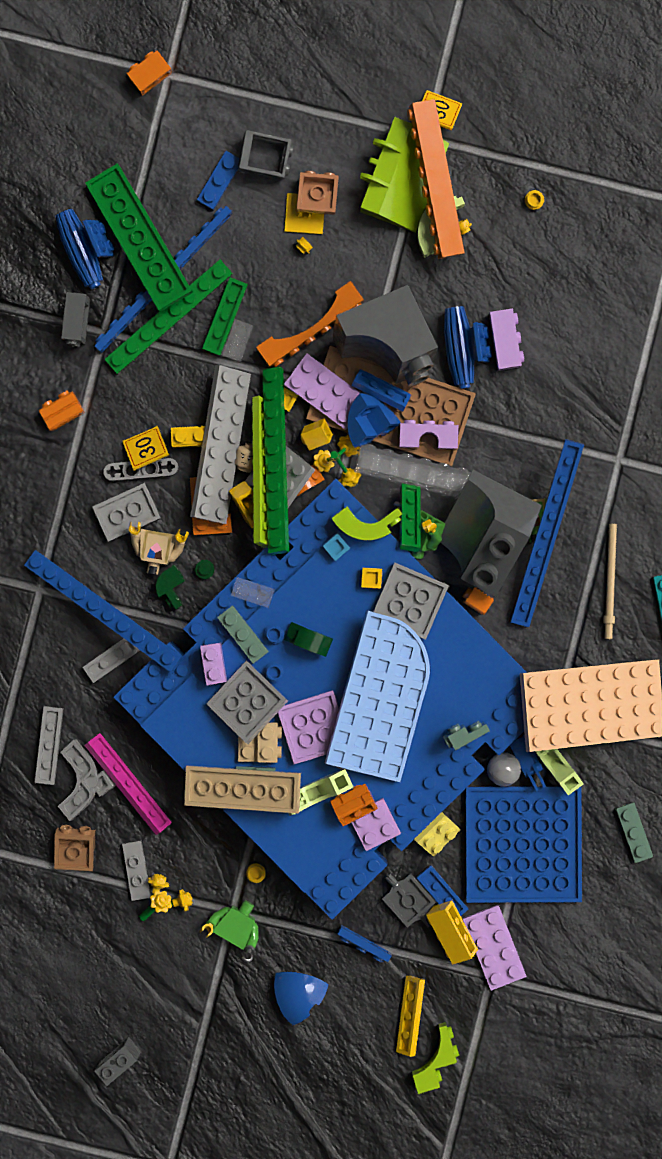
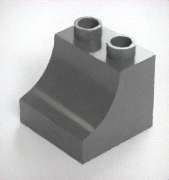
(389, 334)
(488, 530)

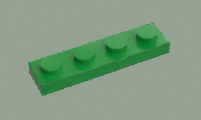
(225, 316)
(411, 517)

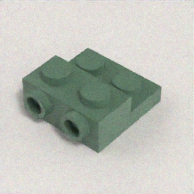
(459, 736)

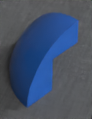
(369, 419)
(298, 994)

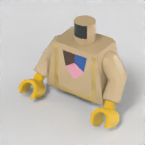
(156, 546)

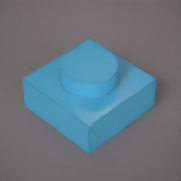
(336, 547)

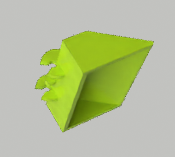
(395, 185)

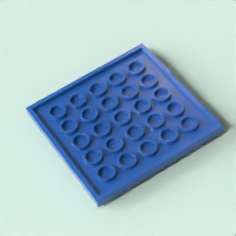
(523, 844)

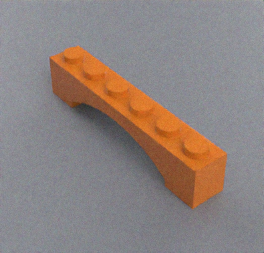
(276, 349)

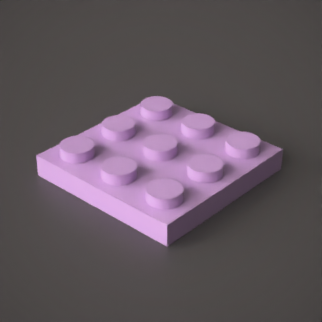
(309, 725)

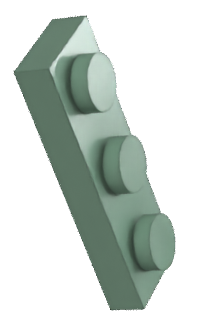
(243, 634)
(634, 832)

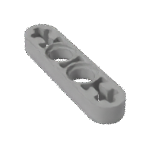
(141, 472)

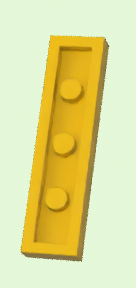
(410, 1016)

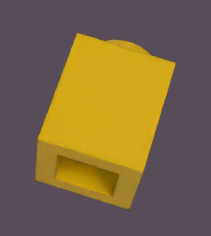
(316, 434)

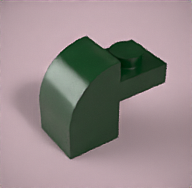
(167, 582)
(308, 639)

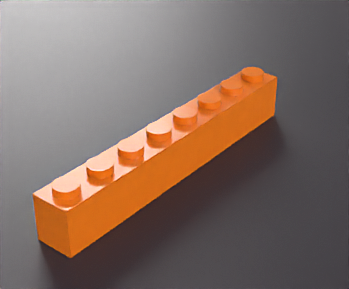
(436, 179)

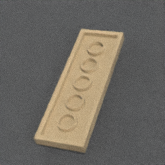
(242, 789)

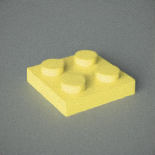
(437, 834)

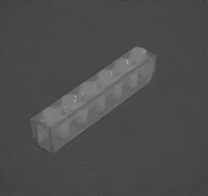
(411, 471)

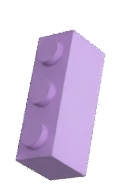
(506, 339)

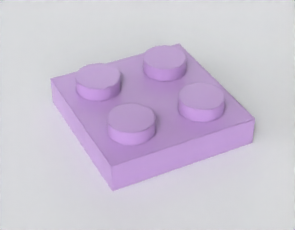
(376, 826)

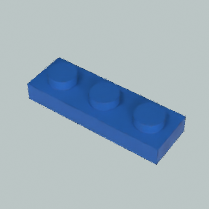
(219, 181)
(381, 390)
(440, 889)
(364, 944)

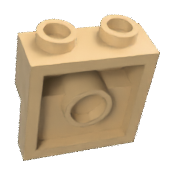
(263, 746)

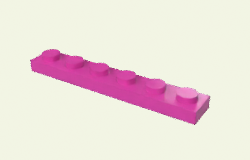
(128, 784)

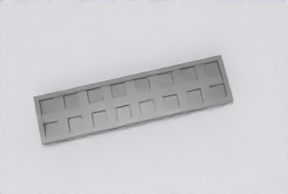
(220, 444)

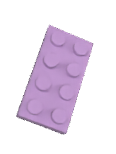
(322, 390)
(495, 947)

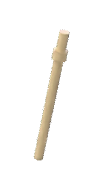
(609, 619)

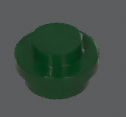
(204, 569)

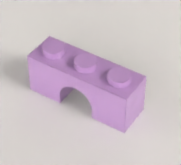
(411, 432)

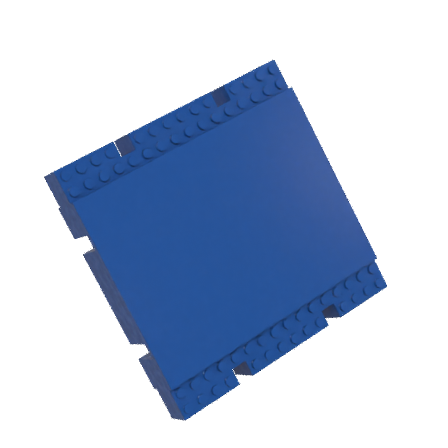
(466, 684)

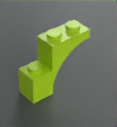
(427, 1076)

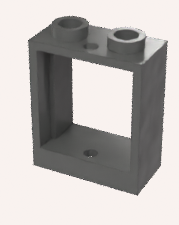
(245, 152)
(75, 319)
(116, 1063)

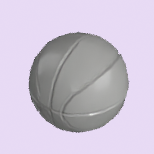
(503, 769)

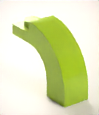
(364, 531)

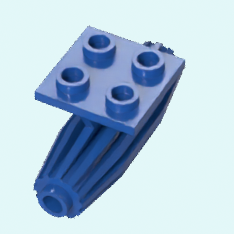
(84, 246)
(464, 345)

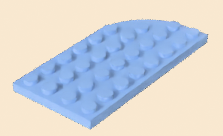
(380, 699)

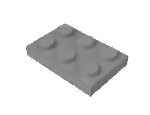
(130, 506)

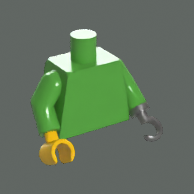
(430, 533)
(236, 927)

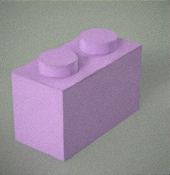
(213, 663)

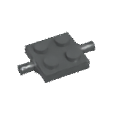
(408, 899)

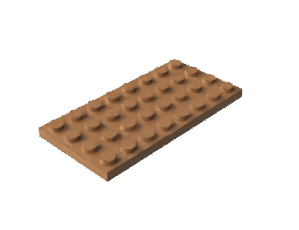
(428, 402)

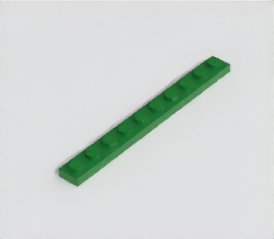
(275, 461)

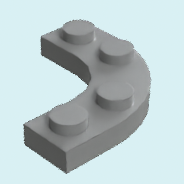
(86, 780)

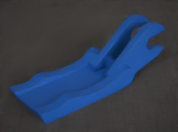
(528, 761)

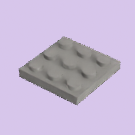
(297, 474)
(411, 598)
(247, 702)

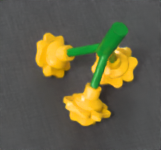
(324, 462)
(161, 901)

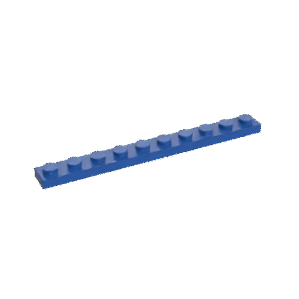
(182, 258)
(547, 532)
(104, 611)

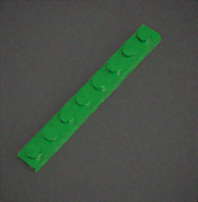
(166, 319)

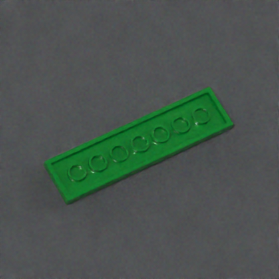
(139, 237)

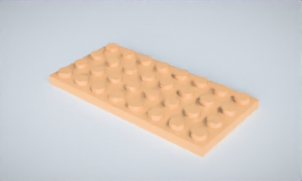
(591, 705)

